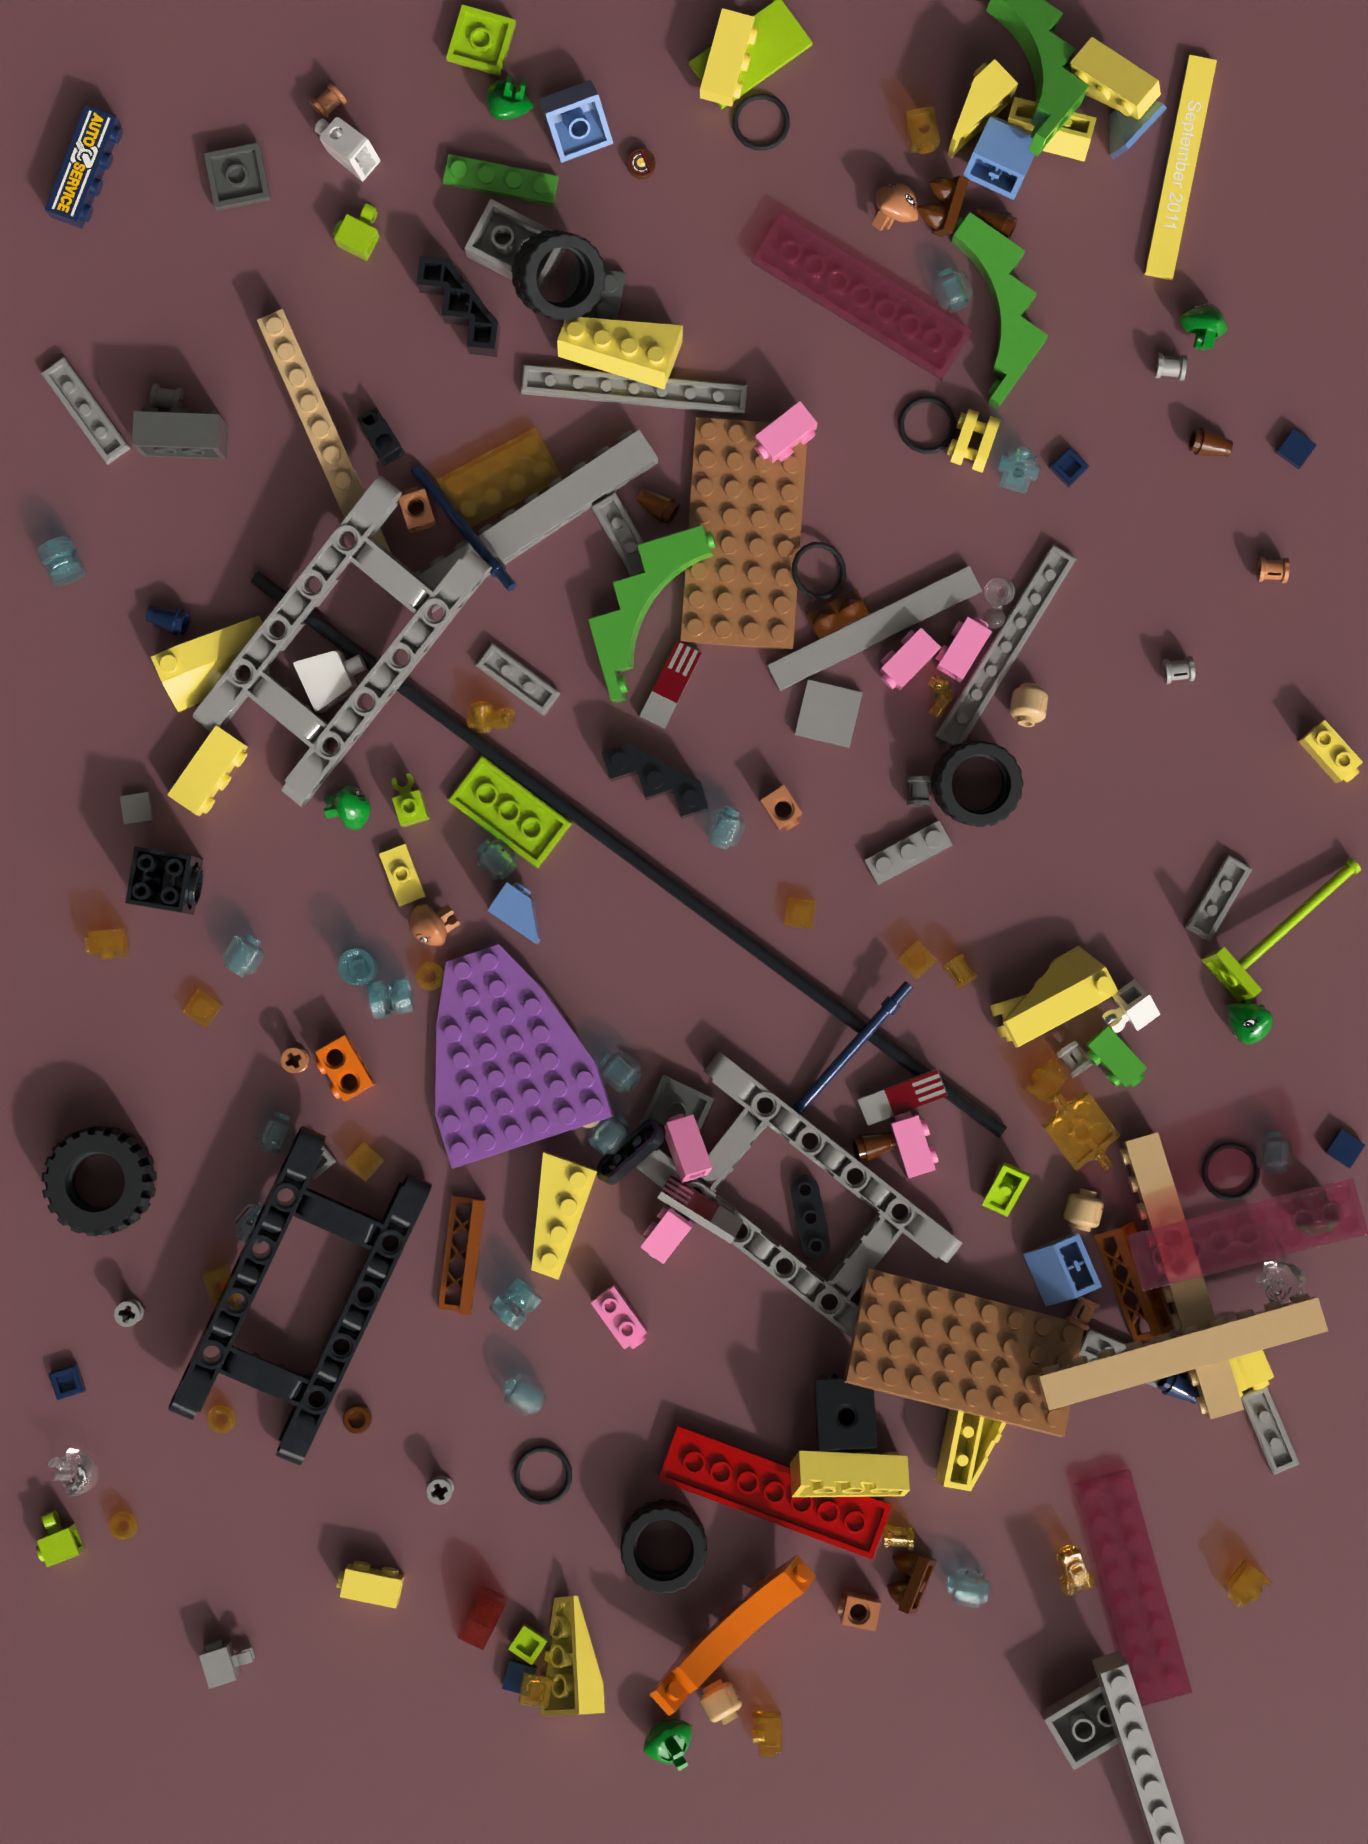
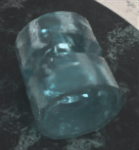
(63, 565)
(357, 967)
(390, 997)
(521, 1294)

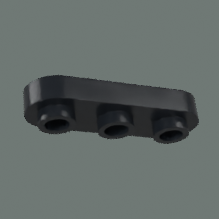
(633, 1151)
(805, 1204)

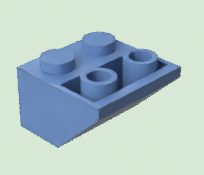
(1001, 157)
(1062, 1269)

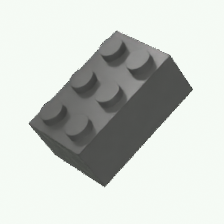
(179, 433)

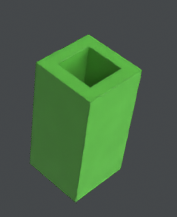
(1116, 1058)

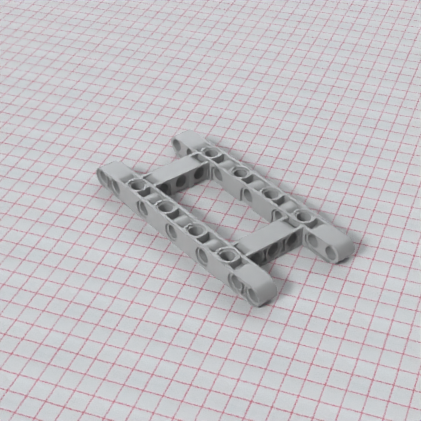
(387, 673)
(833, 1159)

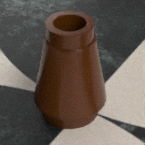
(999, 220)
(1209, 443)
(658, 505)
(873, 1145)

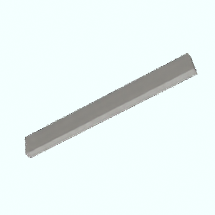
(618, 389)
(874, 628)
(1006, 646)

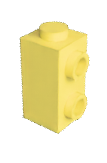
(1331, 752)
(370, 1584)

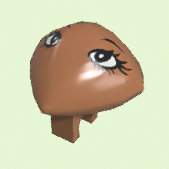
(895, 203)
(431, 926)

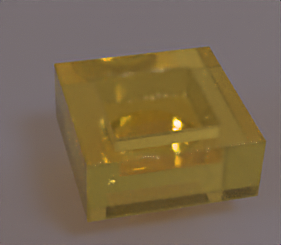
(800, 913)
(917, 960)
(202, 1008)
(364, 1161)
(535, 1690)

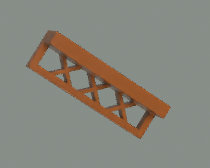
(472, 1254)
(1151, 1303)

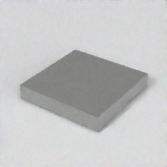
(828, 713)

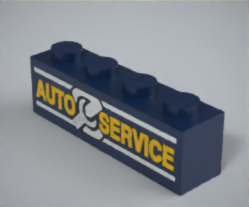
(84, 167)

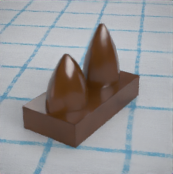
(944, 215)
(837, 614)
(918, 1570)

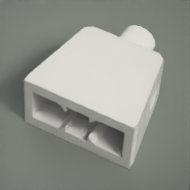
(347, 146)
(329, 678)

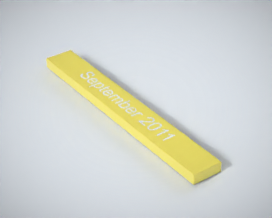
(1180, 167)

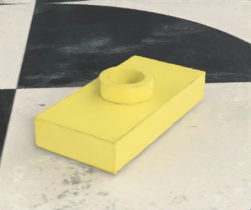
(402, 875)

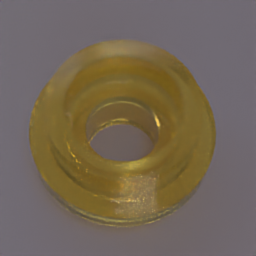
(421, 976)
(213, 1421)
(115, 1529)

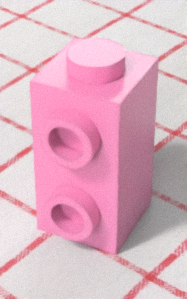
(784, 433)
(967, 643)
(914, 654)
(912, 1144)
(687, 1147)
(666, 1234)
(620, 1317)

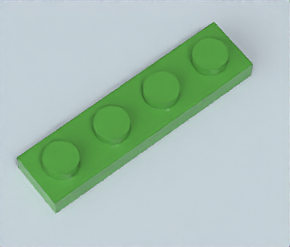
(500, 180)

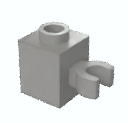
(222, 1664)

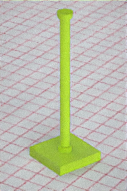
(1233, 973)

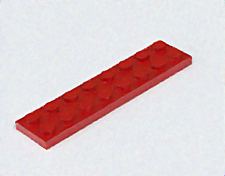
(764, 1490)

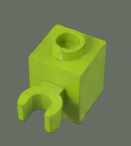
(358, 235)
(410, 804)
(60, 1542)

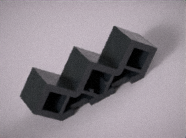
(460, 304)
(656, 778)

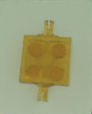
(1081, 1130)

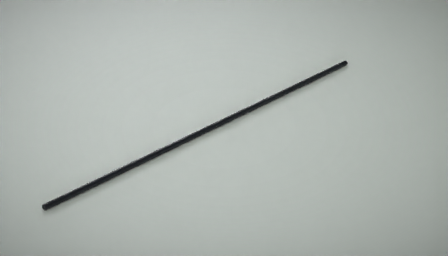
(639, 862)

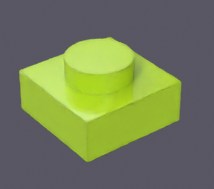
(528, 1644)

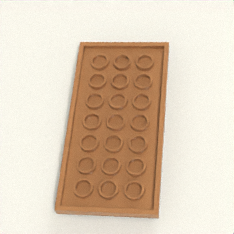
(756, 518)
(958, 1351)

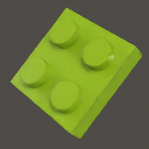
(481, 40)

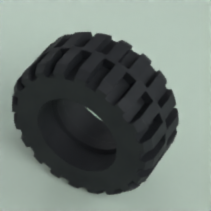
(61, 1180)

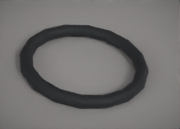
(743, 140)
(952, 425)
(800, 586)
(1205, 1172)
(561, 1456)

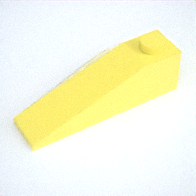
(197, 665)
(1065, 990)
(572, 1663)

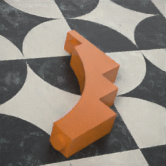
(730, 1631)

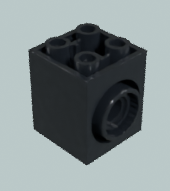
(165, 880)
(831, 1397)

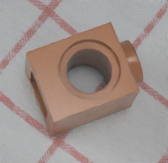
(417, 522)
(781, 795)
(868, 1619)

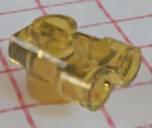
(485, 718)
(1074, 1570)

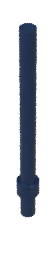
(498, 567)
(889, 1006)

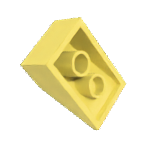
(989, 95)

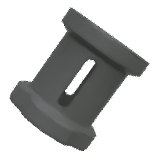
(918, 790)

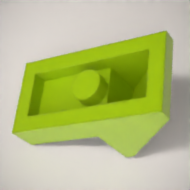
(1005, 1188)

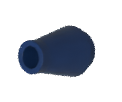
(170, 619)
(1179, 1387)

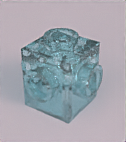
(1018, 478)

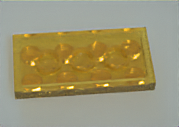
(500, 477)

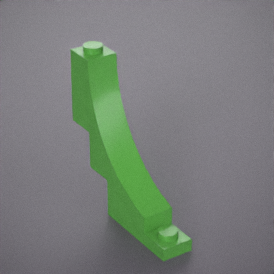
(1049, 56)
(1017, 338)
(617, 631)

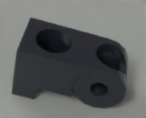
(381, 436)

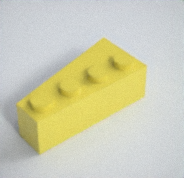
(623, 347)
(561, 1203)
(849, 1474)

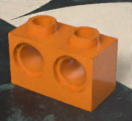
(351, 1064)

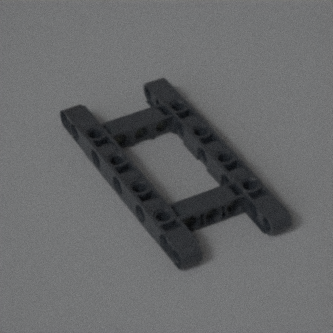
(250, 1272)

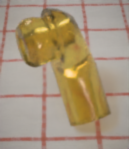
(942, 693)

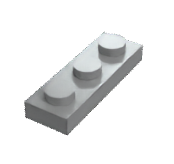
(908, 852)

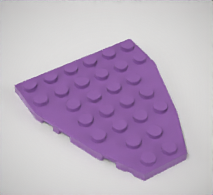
(507, 1061)

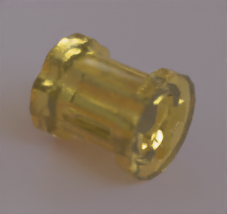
(959, 970)
(889, 1540)

